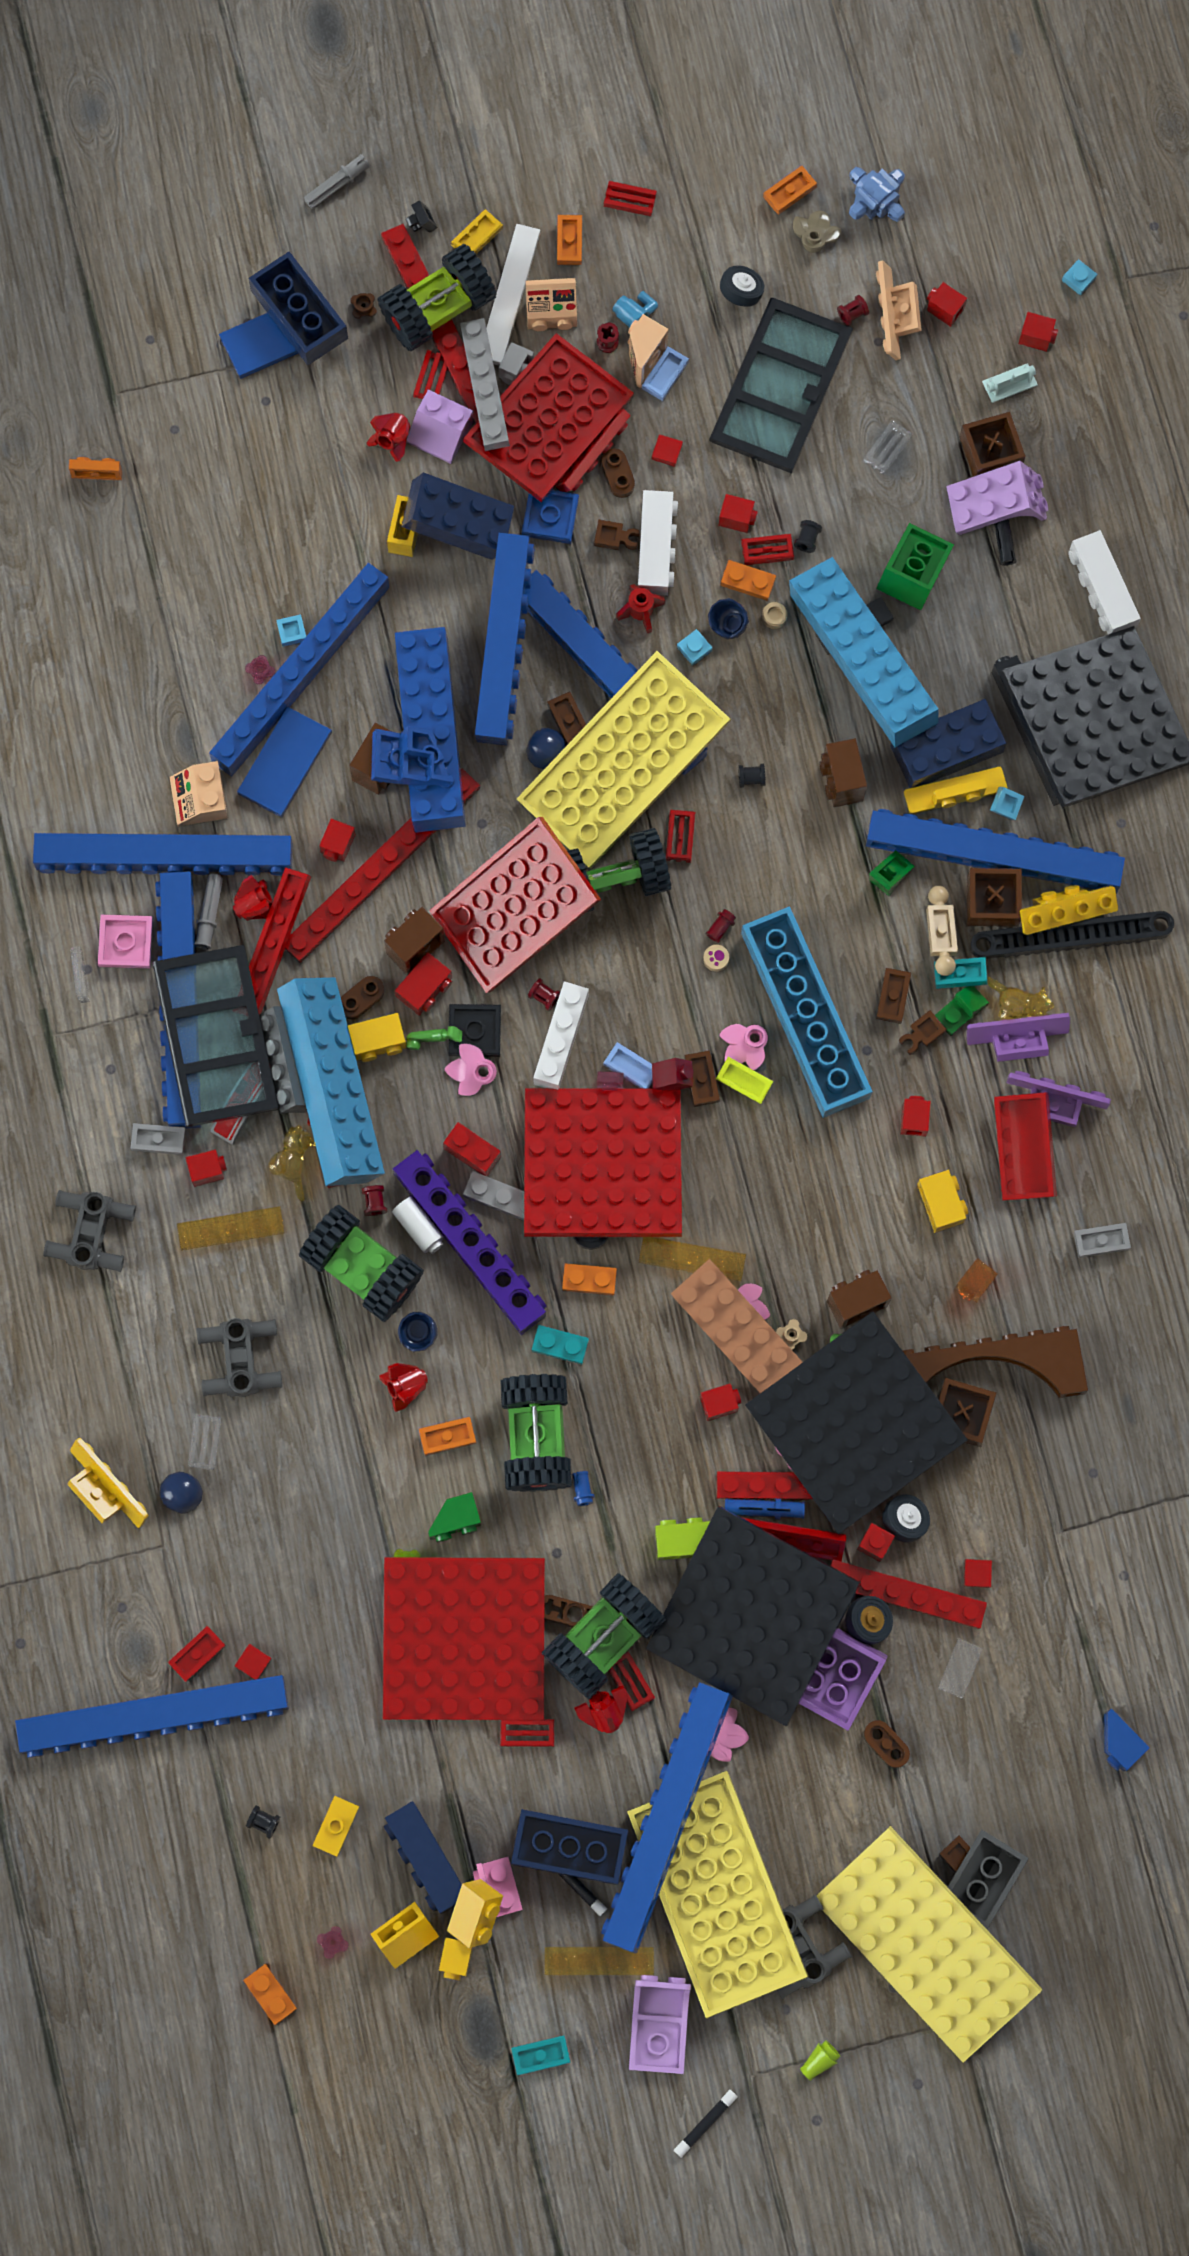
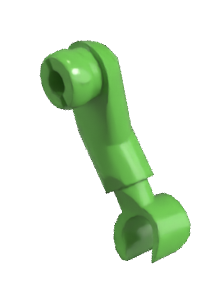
(436, 1035)

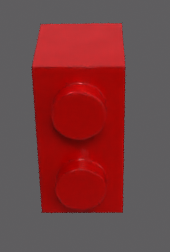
(424, 984)
(472, 1149)

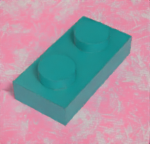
(967, 973)
(560, 1344)
(540, 2055)

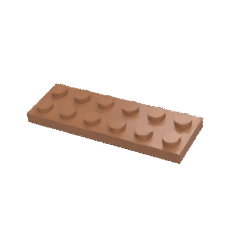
(735, 1327)

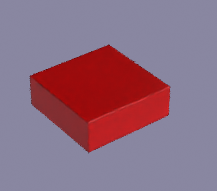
(667, 450)
(977, 1573)
(253, 1662)

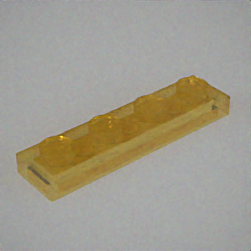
(230, 1228)
(690, 1257)
(598, 1961)

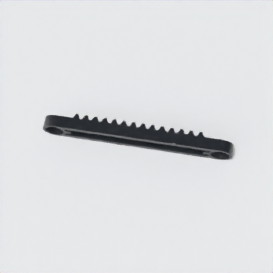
(1076, 935)

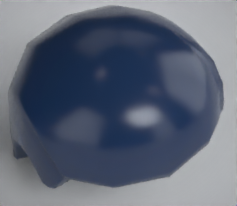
(728, 618)
(544, 747)
(417, 1331)
(181, 1492)

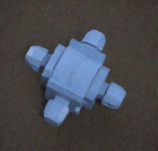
(876, 194)

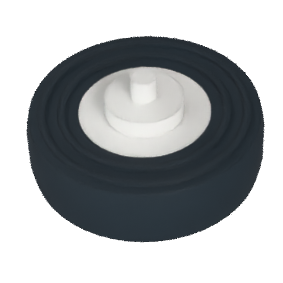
(742, 286)
(906, 1518)

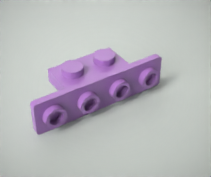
(1019, 1037)
(1063, 1101)

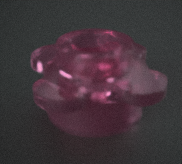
(260, 662)
(340, 1943)

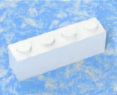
(656, 541)
(1103, 583)
(561, 1036)

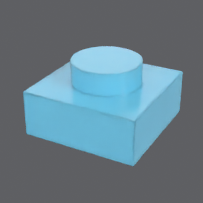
(1079, 277)
(291, 630)
(694, 647)
(1007, 803)

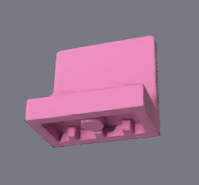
(500, 1877)

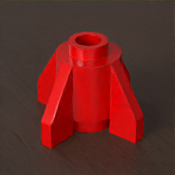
(390, 433)
(640, 606)
(252, 899)
(404, 1383)
(604, 1710)

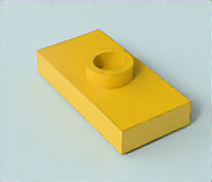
(478, 232)
(336, 1826)

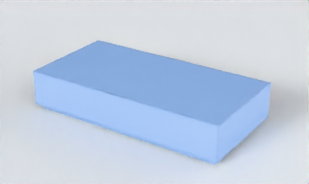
(665, 373)
(634, 1067)

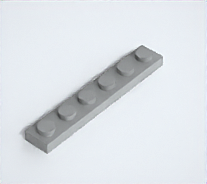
(484, 384)

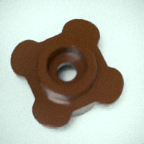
(363, 298)

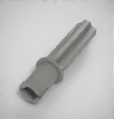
(336, 181)
(209, 910)

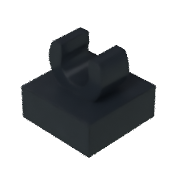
(421, 218)

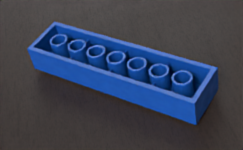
(503, 638)
(429, 705)

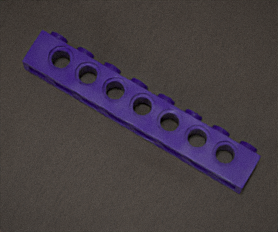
(521, 1318)

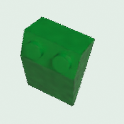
(914, 566)

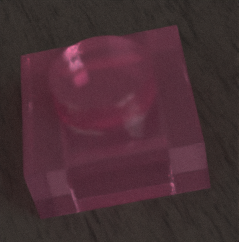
(610, 1081)

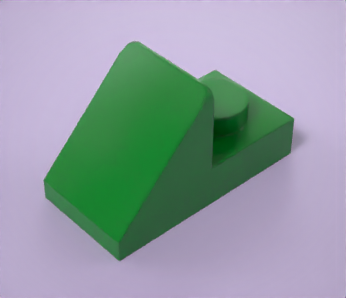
(890, 872)
(961, 1009)

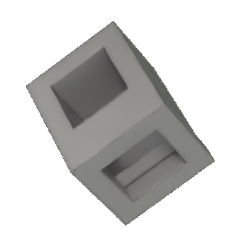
(514, 362)

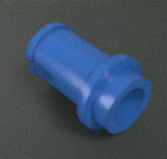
(582, 1488)

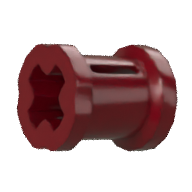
(858, 307)
(612, 342)
(544, 994)
(374, 1200)

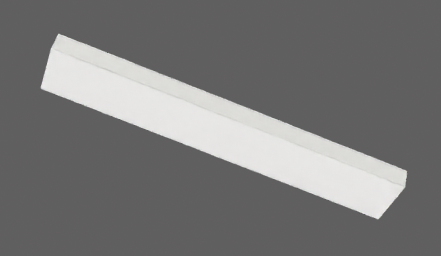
(511, 290)

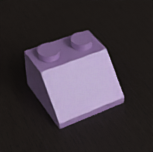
(440, 426)

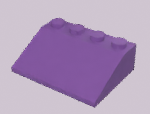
(843, 1679)

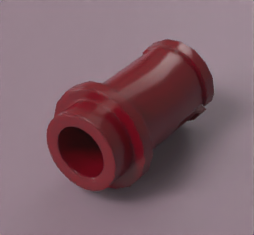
(721, 925)

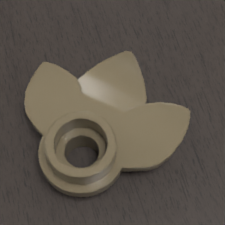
(815, 231)

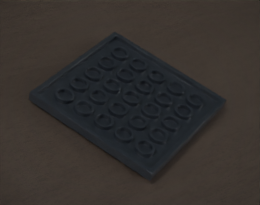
(1097, 716)
(856, 1422)
(753, 1615)

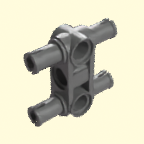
(89, 1230)
(239, 1357)
(806, 1947)

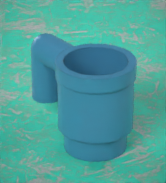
(628, 310)

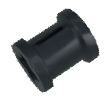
(808, 536)
(751, 775)
(263, 1821)

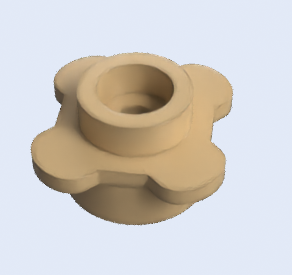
(799, 1336)

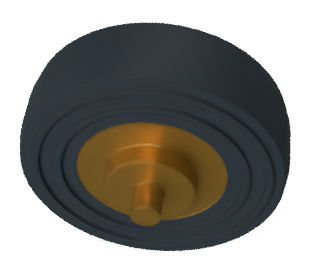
(869, 1620)

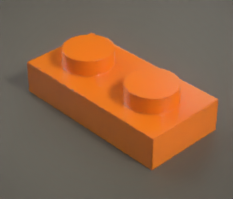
(790, 190)
(569, 240)
(94, 469)
(748, 580)
(589, 1279)
(447, 1436)
(270, 1994)

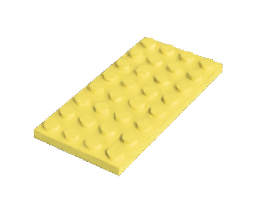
(624, 759)
(725, 1904)
(927, 1944)

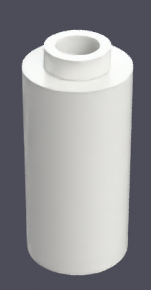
(418, 1225)

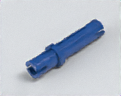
(797, 1509)

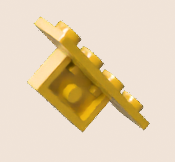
(954, 790)
(1067, 907)
(101, 1489)

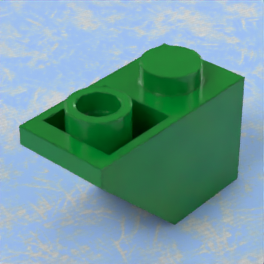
(455, 1516)

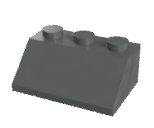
(987, 1876)

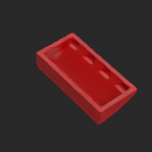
(1025, 1146)

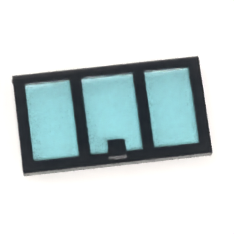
(781, 385)
(215, 1036)

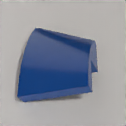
(408, 758)

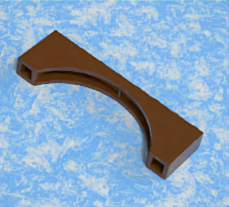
(1050, 1356)

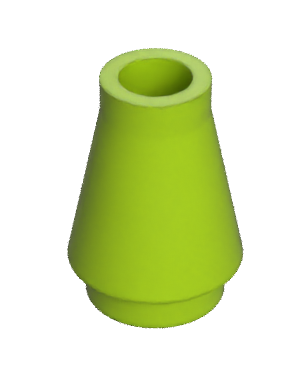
(820, 2060)

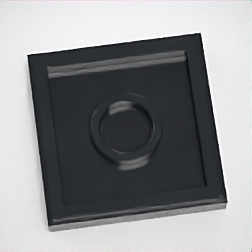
(479, 1027)

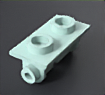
(1010, 382)

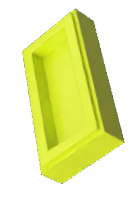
(744, 1080)

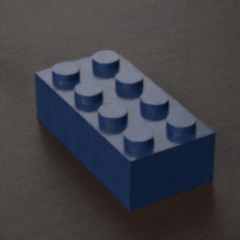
(298, 308)
(456, 515)
(951, 745)
(569, 1847)
(426, 1857)

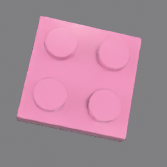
(125, 941)

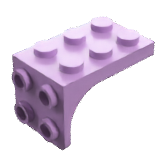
(997, 497)
(659, 2025)

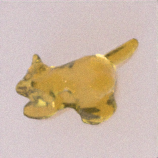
(1018, 1003)
(289, 1161)

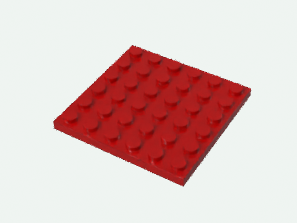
(602, 1163)
(463, 1638)

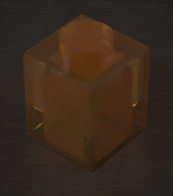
(976, 1281)

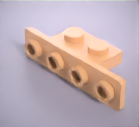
(900, 309)

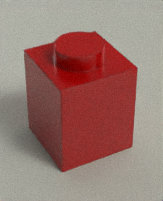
(946, 303)
(1038, 331)
(737, 513)
(337, 840)
(915, 1116)
(206, 1167)
(720, 1401)
(875, 1542)

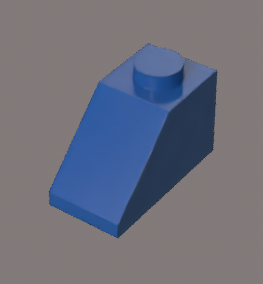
(1121, 1742)

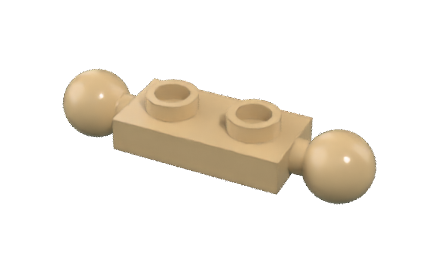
(941, 930)

